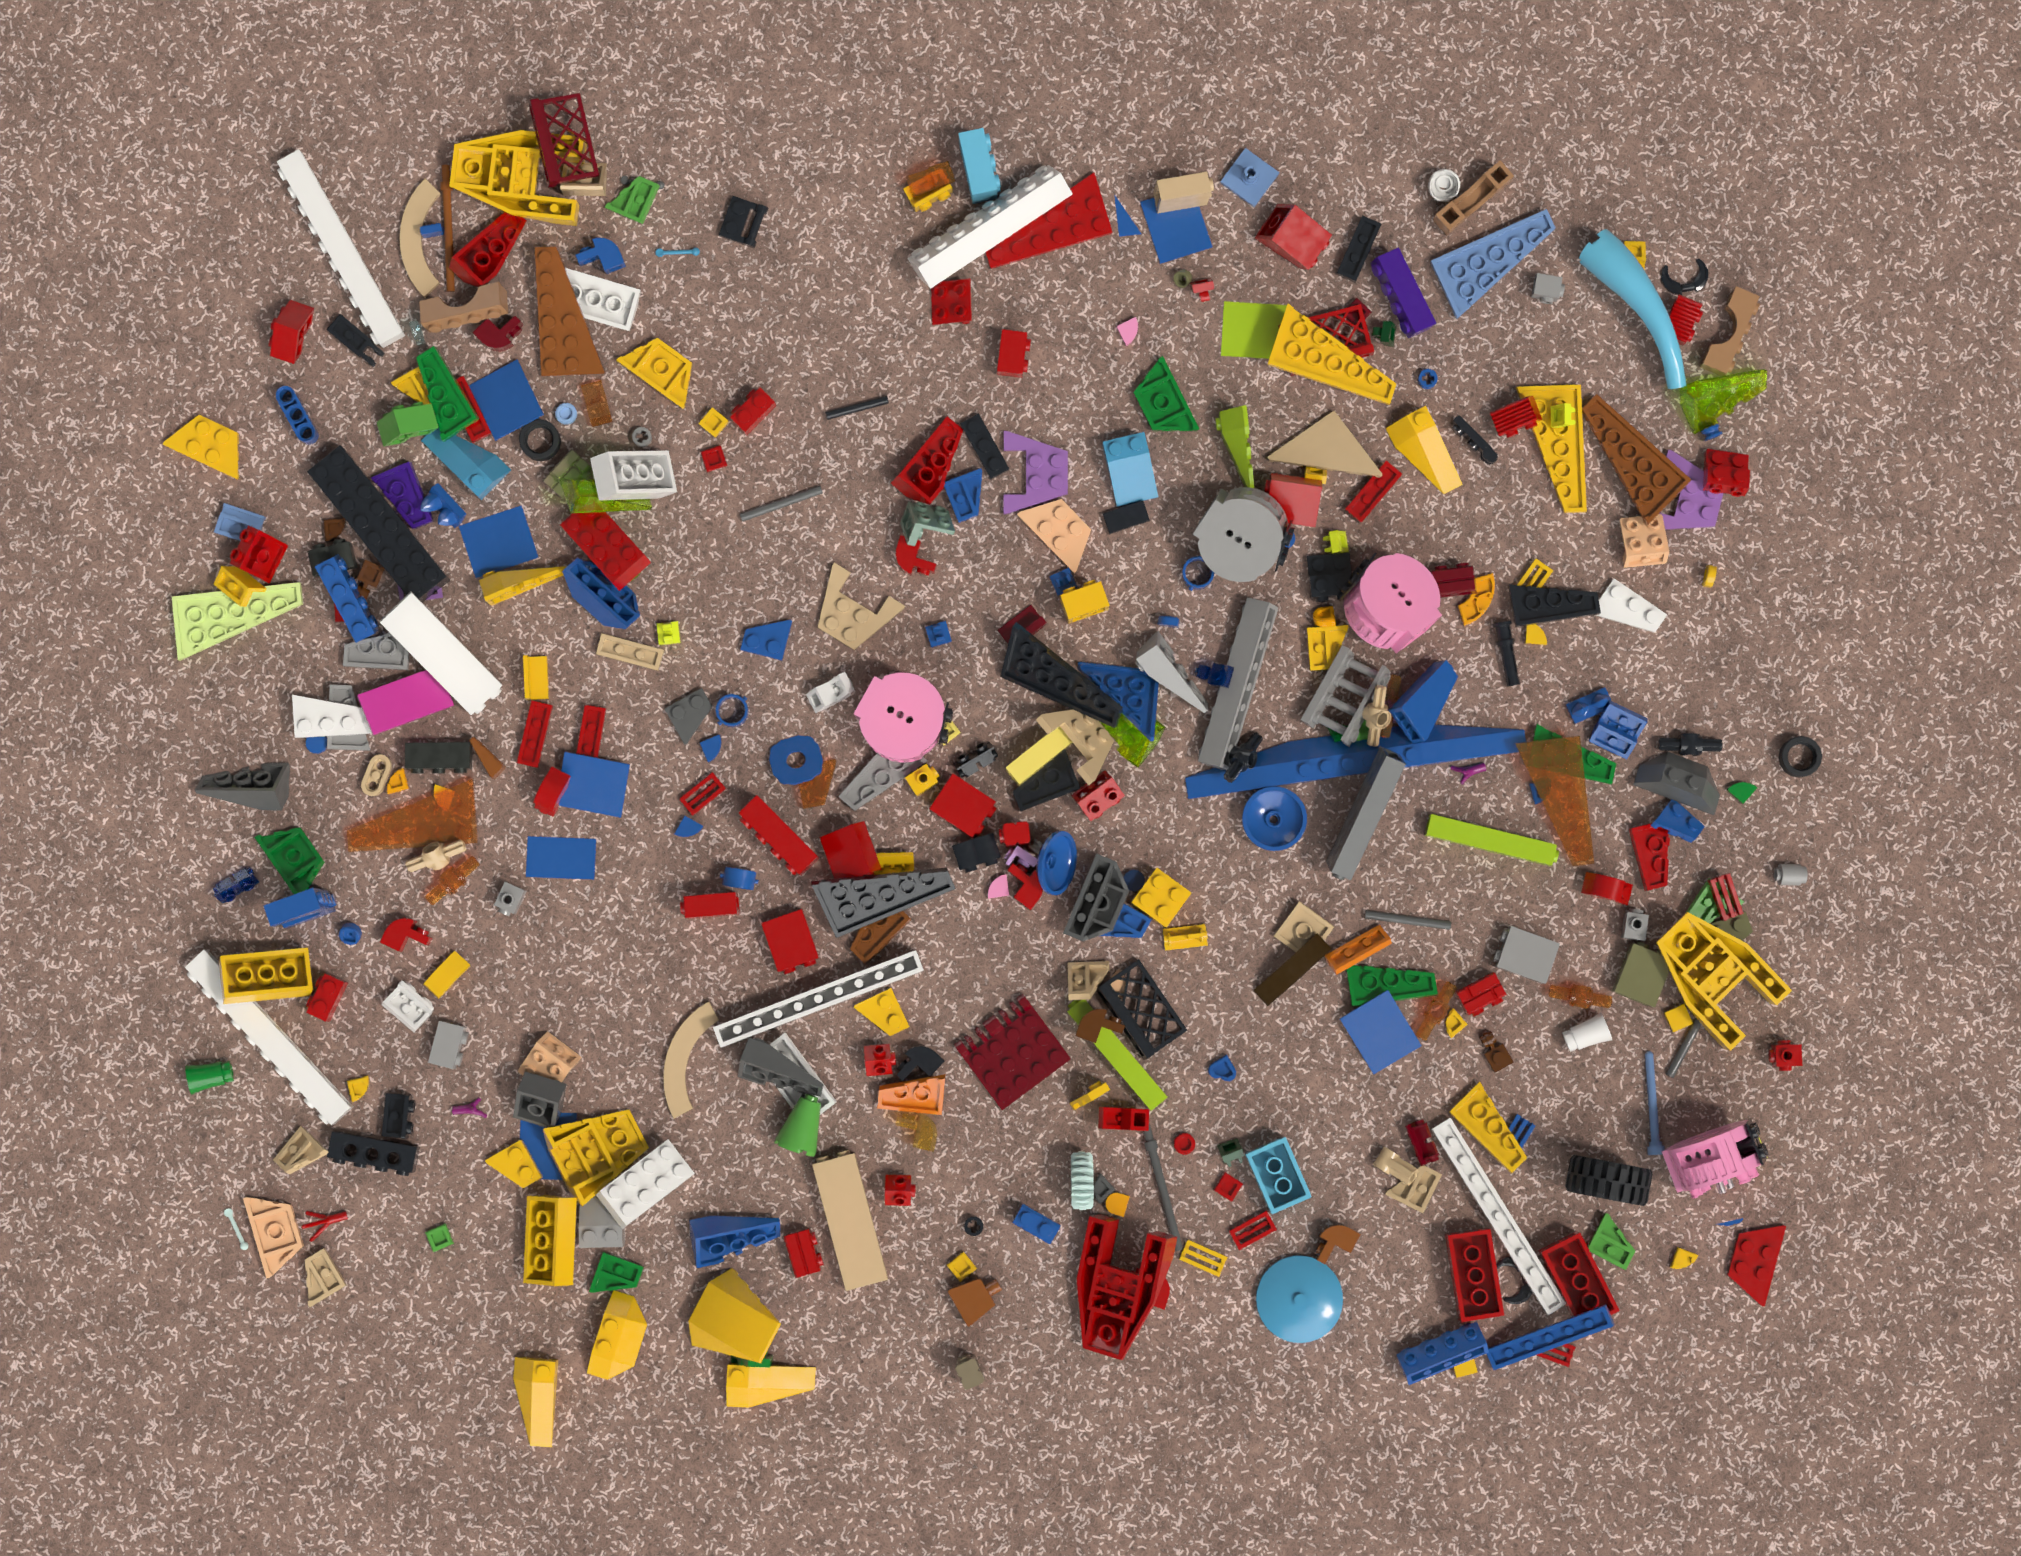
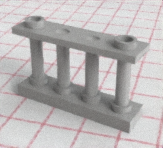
(1335, 678)

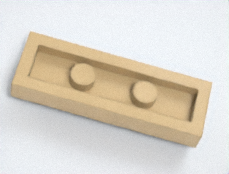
(630, 652)

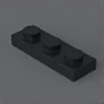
(1358, 249)
(984, 446)

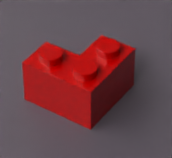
(290, 330)

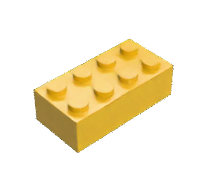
(265, 975)
(549, 1240)

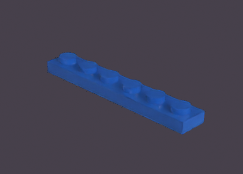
(1550, 1337)

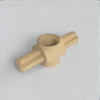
(1376, 715)
(435, 855)

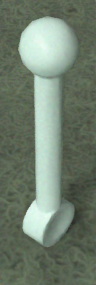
(228, 1213)

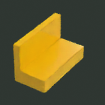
(237, 584)
(536, 677)

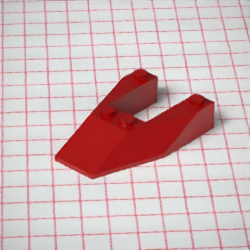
(1115, 1299)

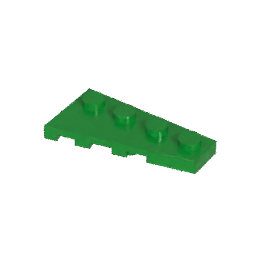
(448, 400)
(1595, 766)
(1369, 982)

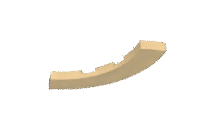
(411, 237)
(678, 1057)

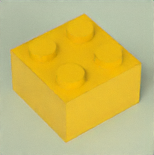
(1084, 601)
(1161, 897)

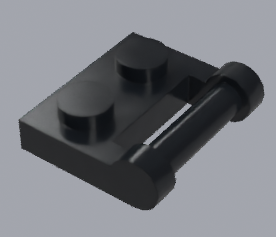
(736, 220)

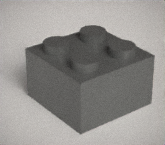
(539, 1100)

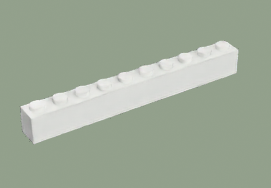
(341, 249)
(818, 999)
(273, 1042)

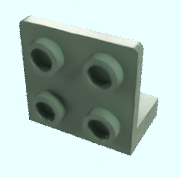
(921, 516)

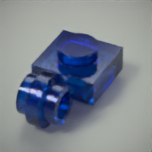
(1218, 676)

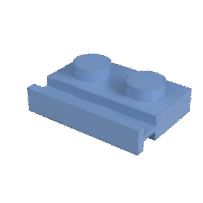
(234, 520)

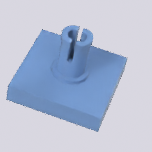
(1249, 177)

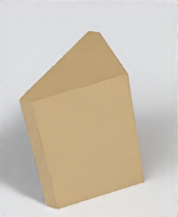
(586, 187)

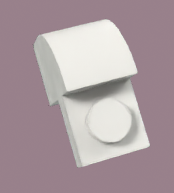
(830, 692)

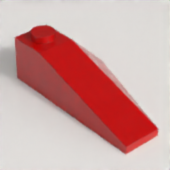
(486, 253)
(927, 470)

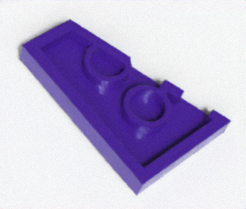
(405, 492)

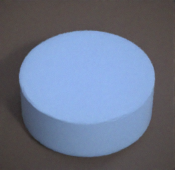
(566, 413)

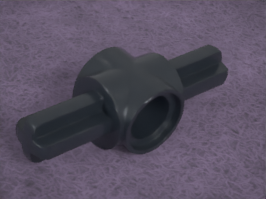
(1690, 744)
(1243, 757)

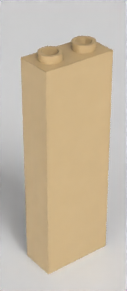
(850, 1220)

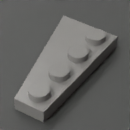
(875, 779)

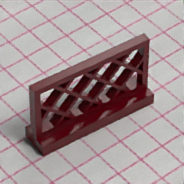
(545, 144)

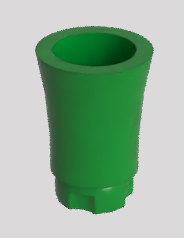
(208, 1075)

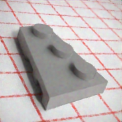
(377, 653)
(344, 695)

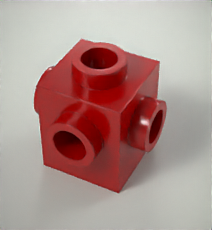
(1793, 1055)
(879, 1059)
(899, 1190)

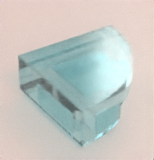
(417, 332)

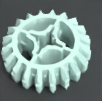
(1082, 1180)

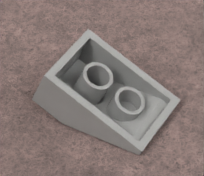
(598, 1226)

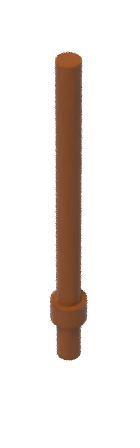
(448, 231)

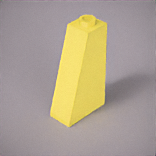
(1038, 756)

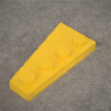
(1484, 1123)

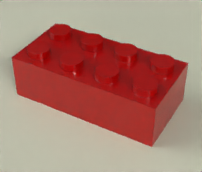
(606, 546)
(779, 835)
(1474, 1274)
(1577, 1275)

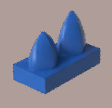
(449, 510)
(1588, 705)

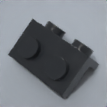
(398, 1115)

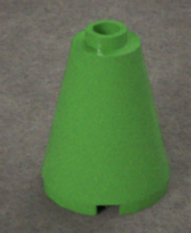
(801, 1127)

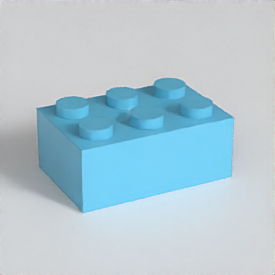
(979, 165)
(1278, 1175)

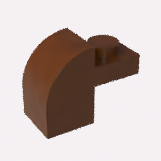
(1093, 1021)

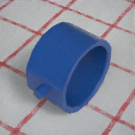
(1192, 586)
(729, 697)
(739, 878)

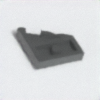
(689, 713)

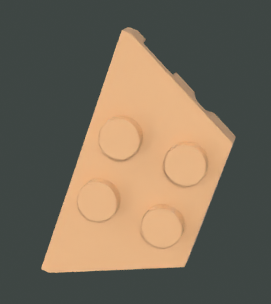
(1059, 529)
(274, 1232)

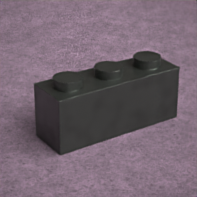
(438, 757)

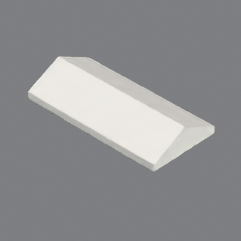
(604, 299)
(788, 1049)

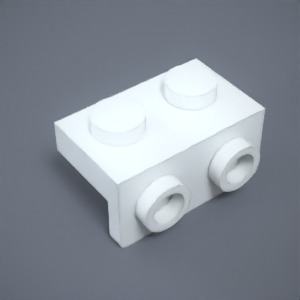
(408, 1006)

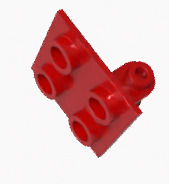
(951, 302)

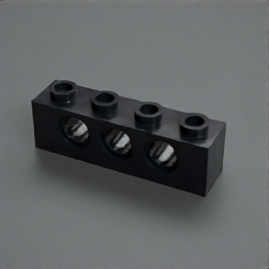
(407, 1153)

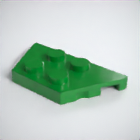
(1163, 401)
(292, 857)

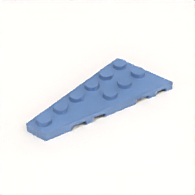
(1480, 264)

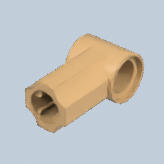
(1392, 1164)

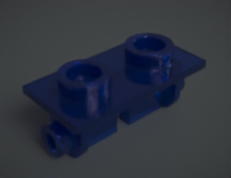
(244, 881)

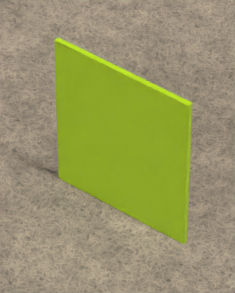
(1250, 329)

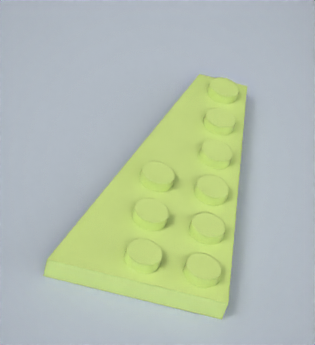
(214, 617)

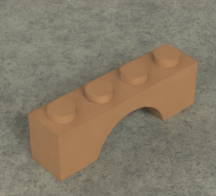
(1475, 197)
(487, 303)
(1740, 307)

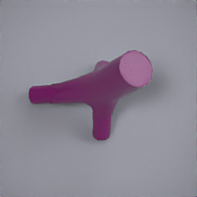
(1469, 771)
(468, 1109)

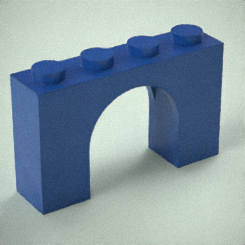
(300, 908)

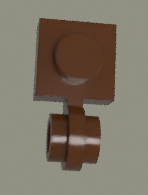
(370, 575)
(1498, 1056)

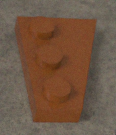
(876, 936)

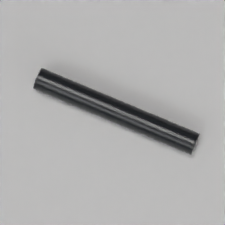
(857, 407)

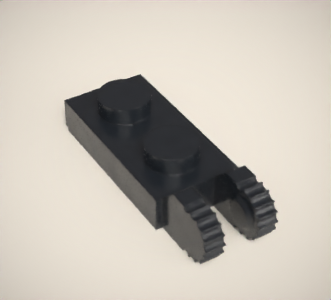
(353, 338)
(1475, 441)

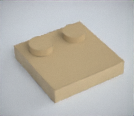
(1302, 926)

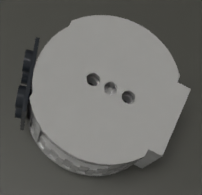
(1243, 534)

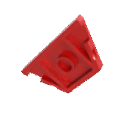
(1755, 1260)

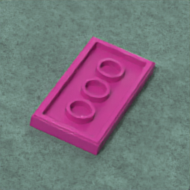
(403, 701)

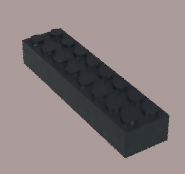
(378, 524)

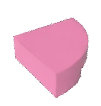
(1128, 330)
(998, 887)

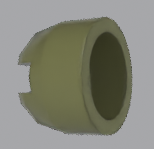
(1179, 276)

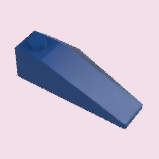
(720, 1235)

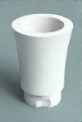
(1587, 1033)

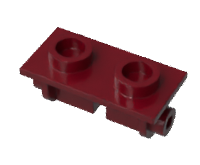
(1425, 1151)

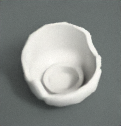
(1445, 179)

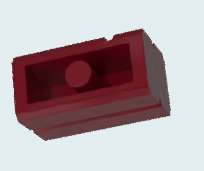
(1455, 580)

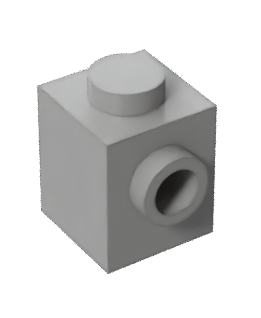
(1547, 288)
(509, 899)
(1634, 925)

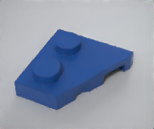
(1130, 923)

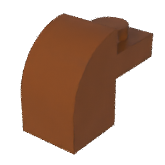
(1335, 1235)

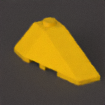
(1422, 445)
(507, 584)
(761, 1385)
(536, 1390)

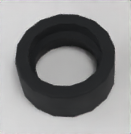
(543, 456)
(1813, 746)

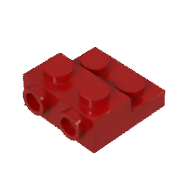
(1726, 472)
(258, 554)

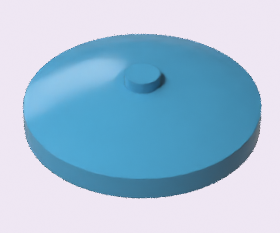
(1299, 1299)

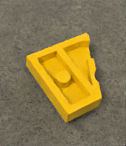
(1324, 645)
(884, 1012)
(1096, 1090)
(516, 1164)

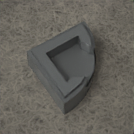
(1102, 1188)

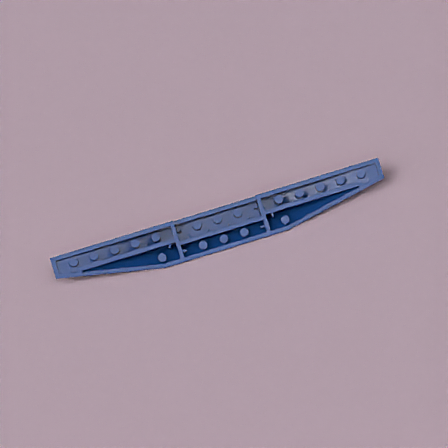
(1324, 759)

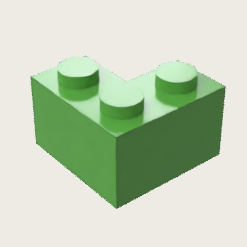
(406, 423)

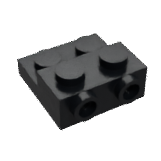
(1328, 575)

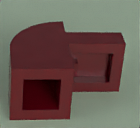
(498, 339)

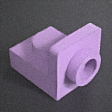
(1024, 857)

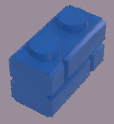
(1036, 1223)

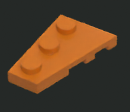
(915, 1095)

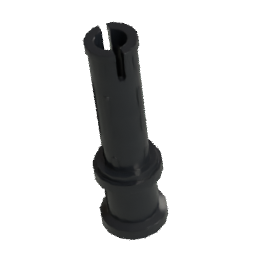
(1506, 643)

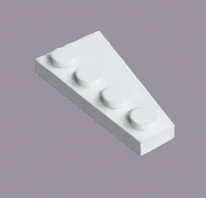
(326, 718)

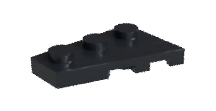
(1048, 783)

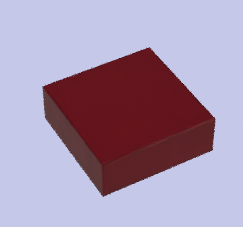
(1353, 316)

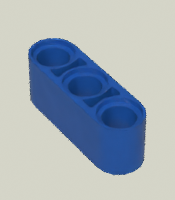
(290, 408)

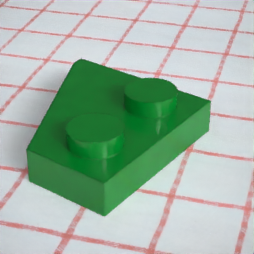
(766, 1362)

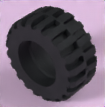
(1608, 1180)

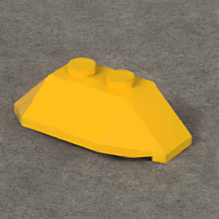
(618, 1337)

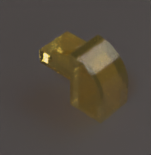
(925, 1129)

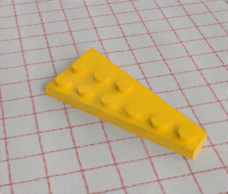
(1562, 446)

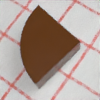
(333, 528)

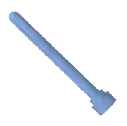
(1655, 1146)

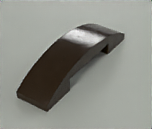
(1292, 969)

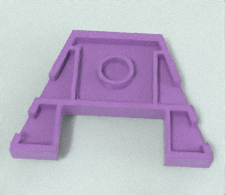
(1044, 472)
(1694, 505)

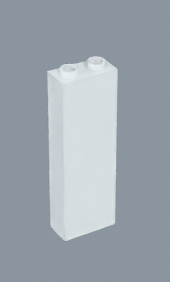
(441, 653)

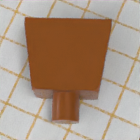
(974, 1298)

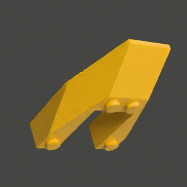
(505, 175)
(1708, 966)

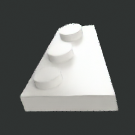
(1627, 607)

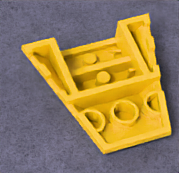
(594, 1151)
(732, 1319)

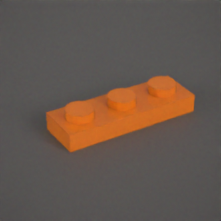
(1358, 949)

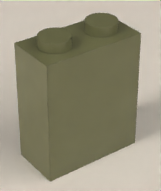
(1641, 975)

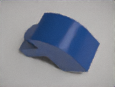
(605, 251)

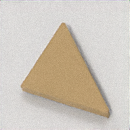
(1327, 447)

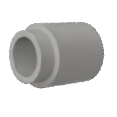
(1790, 874)

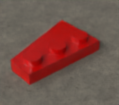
(1651, 855)

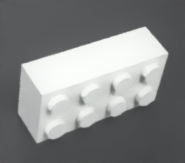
(633, 475)
(645, 1184)

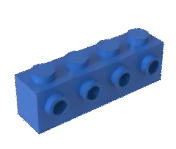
(347, 598)
(1442, 1352)

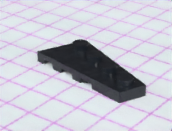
(1546, 605)

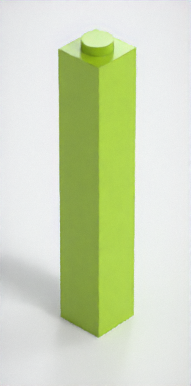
(1491, 840)
(1121, 1059)

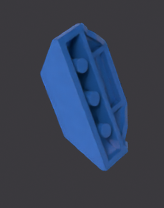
(600, 596)

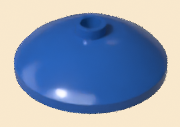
(1279, 803)
(1057, 862)

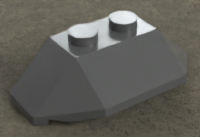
(1680, 781)
(1098, 901)

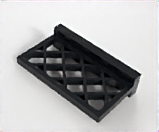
(1131, 1027)

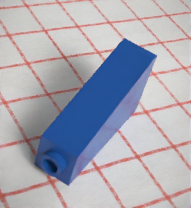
(1423, 702)

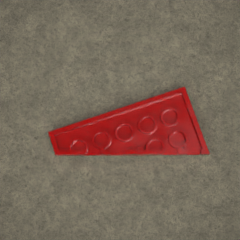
(1066, 224)

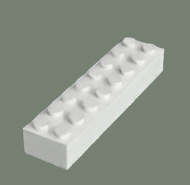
(989, 225)

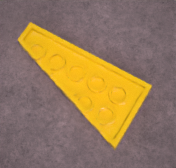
(1317, 355)

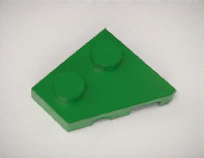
(615, 1274)

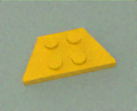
(661, 369)
(208, 444)

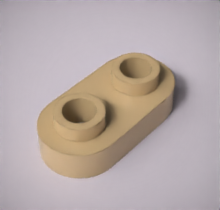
(373, 774)

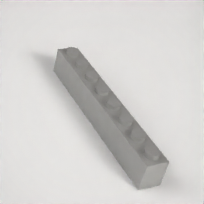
(1233, 702)

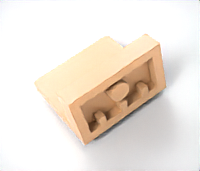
(1644, 543)
(550, 1059)

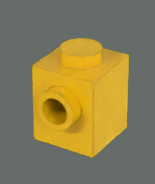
(922, 779)

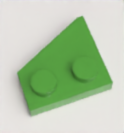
(635, 200)
(1704, 904)
(1611, 1244)

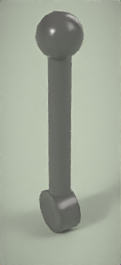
(625, 180)

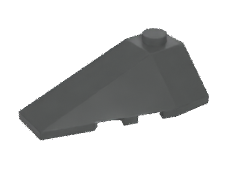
(255, 789)
(765, 1064)

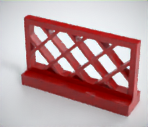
(1363, 349)

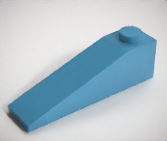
(470, 463)

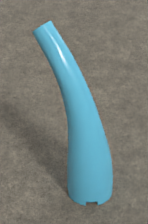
(1624, 275)

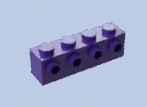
(1402, 293)

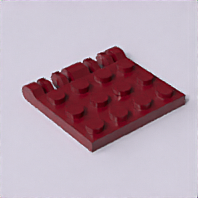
(1015, 1055)

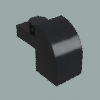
(922, 1056)

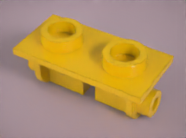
(1185, 937)

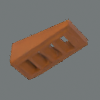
(489, 760)

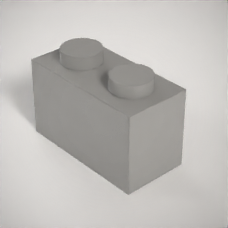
(448, 1045)

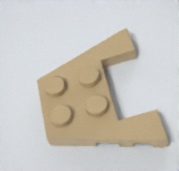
(846, 618)
(1087, 736)

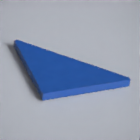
(1130, 689)

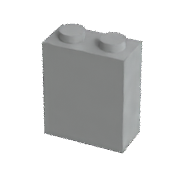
(1526, 954)

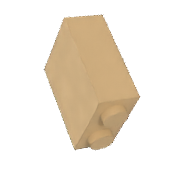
(1182, 192)

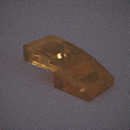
(930, 179)
(596, 403)

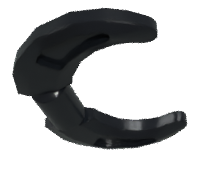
(1697, 284)
(1525, 1291)

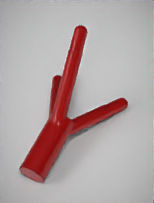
(326, 1220)

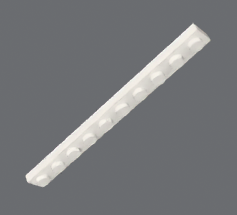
(1498, 1216)

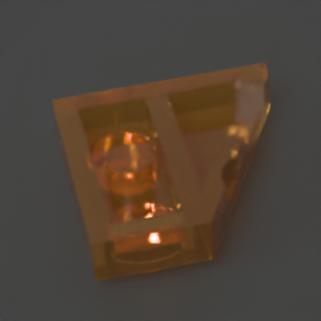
(815, 791)

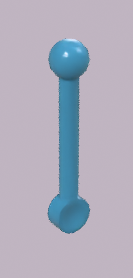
(659, 252)

